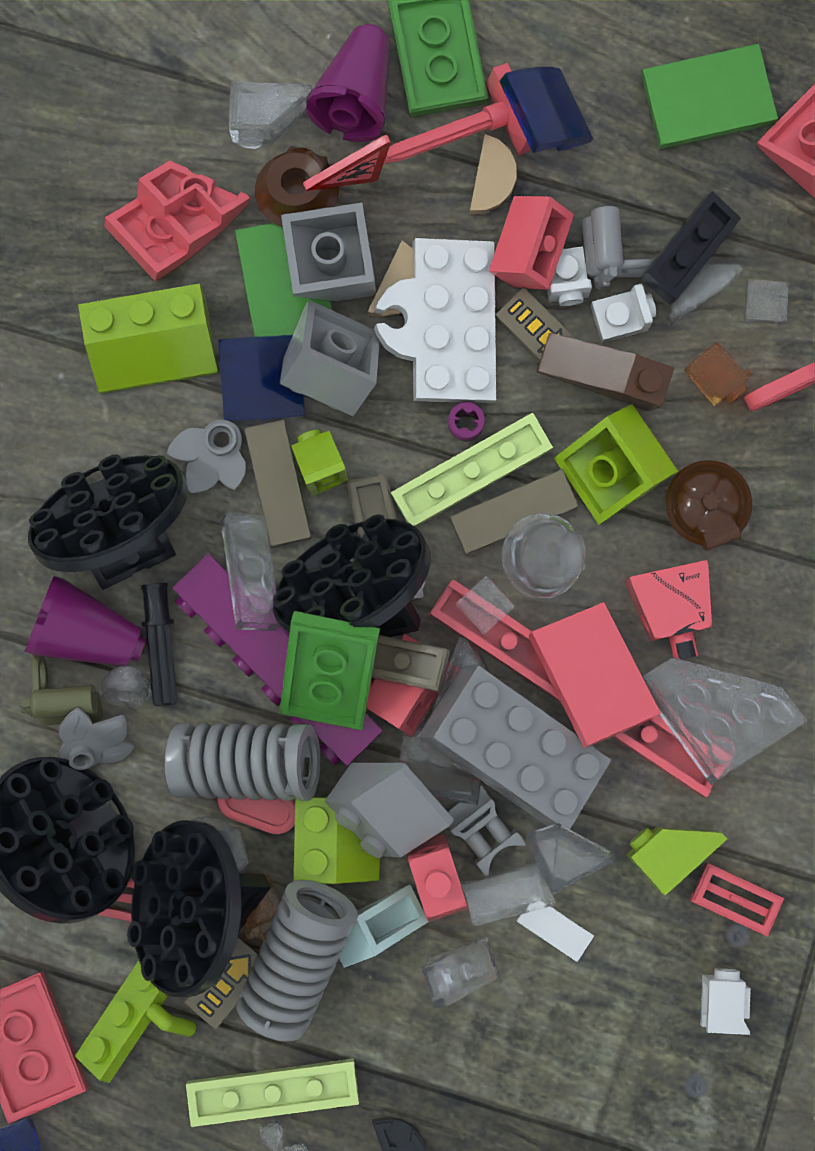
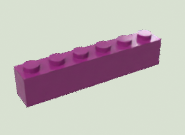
(208, 593)

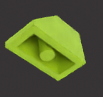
(319, 461)
(672, 853)

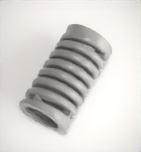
(250, 761)
(296, 960)

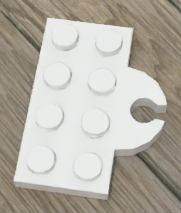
(446, 321)

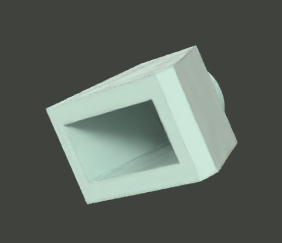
(383, 925)

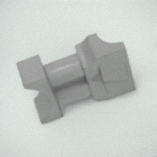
(471, 818)

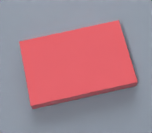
(594, 675)
(35, 1050)

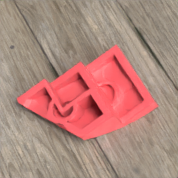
(173, 217)

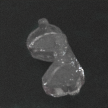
(272, 1137)

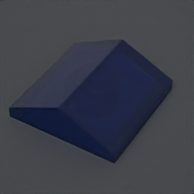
(252, 379)

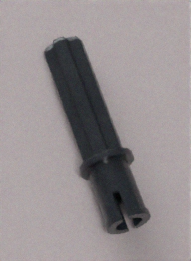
(159, 644)

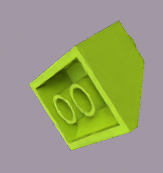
(149, 338)

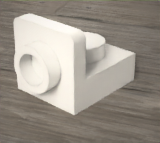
(570, 279)
(623, 314)

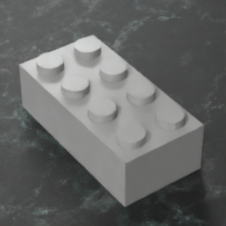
(514, 747)

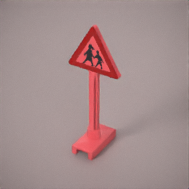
(367, 162)

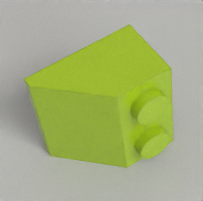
(615, 463)
(328, 850)

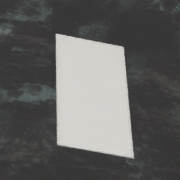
(557, 931)

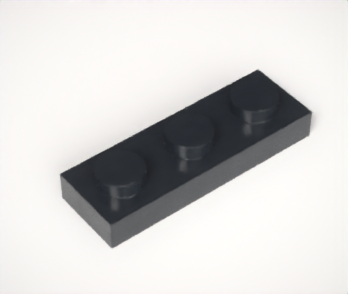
(690, 248)

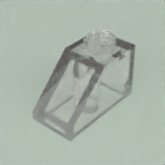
(264, 111)

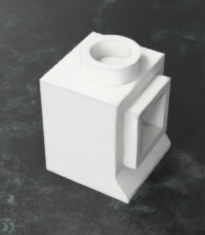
(725, 1002)

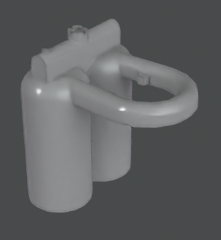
(605, 250)

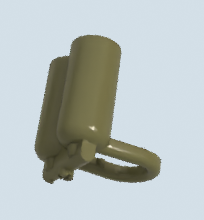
(54, 704)

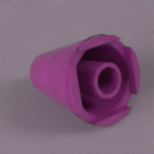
(354, 87)
(82, 629)

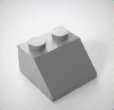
(329, 253)
(331, 359)
(387, 808)

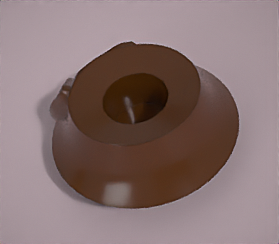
(281, 187)
(709, 503)

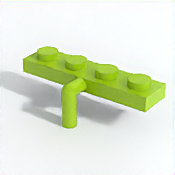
(124, 1023)

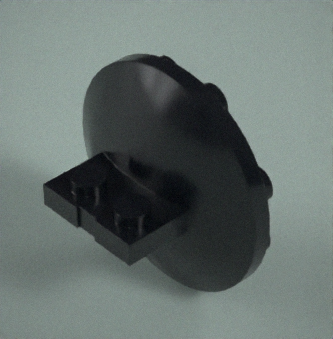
(111, 523)
(358, 577)
(62, 841)
(189, 907)

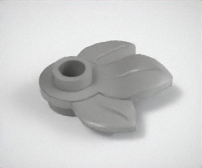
(205, 460)
(94, 743)

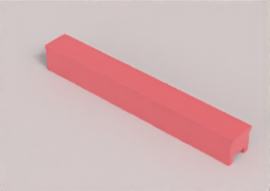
(511, 647)

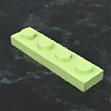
(472, 470)
(272, 1092)

